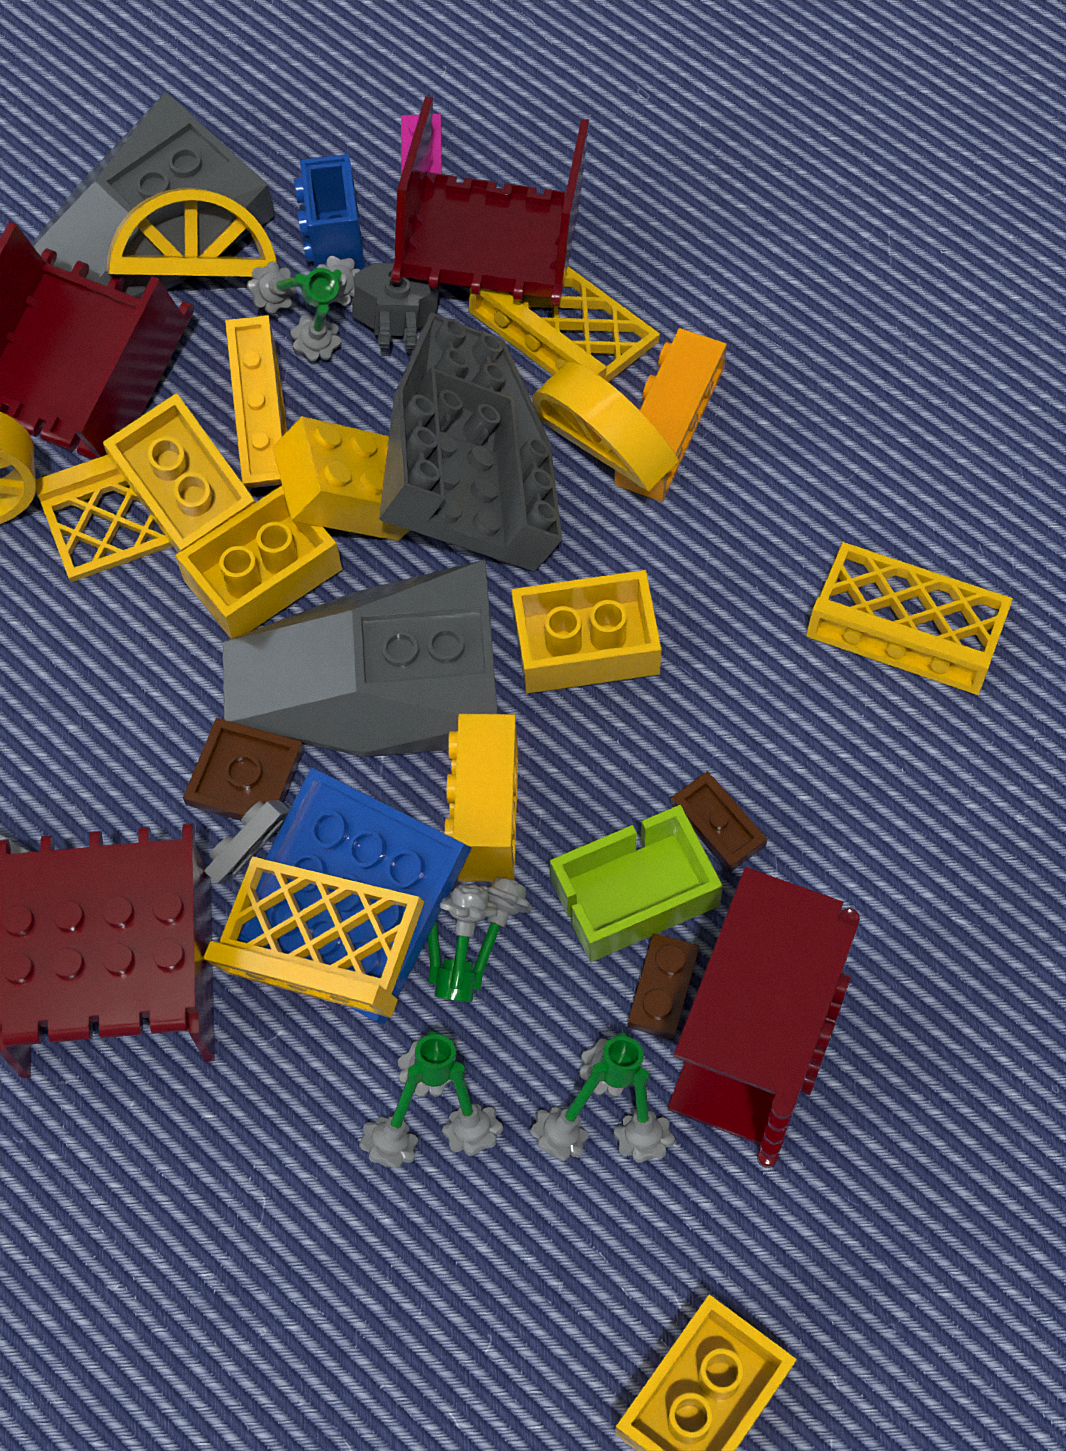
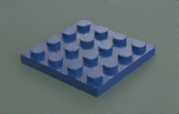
(364, 841)

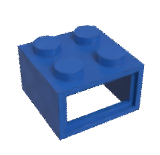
(329, 210)

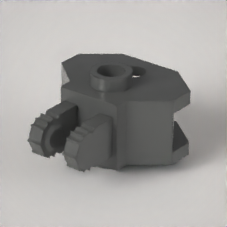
(390, 306)

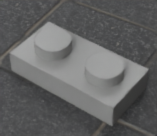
(234, 853)

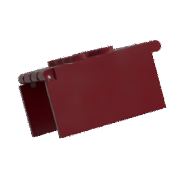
(483, 232)
(78, 351)
(104, 942)
(764, 1010)

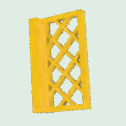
(542, 338)
(90, 482)
(900, 641)
(314, 977)

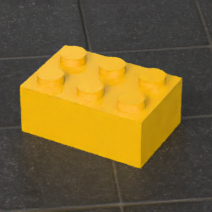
(177, 473)
(335, 477)
(257, 564)
(586, 631)
(484, 794)
(707, 1386)

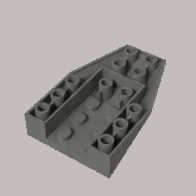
(156, 155)
(470, 450)
(370, 667)

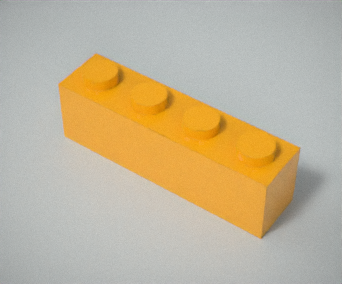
(679, 397)

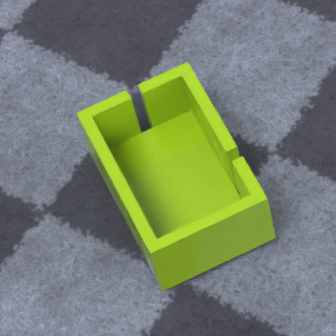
(630, 894)

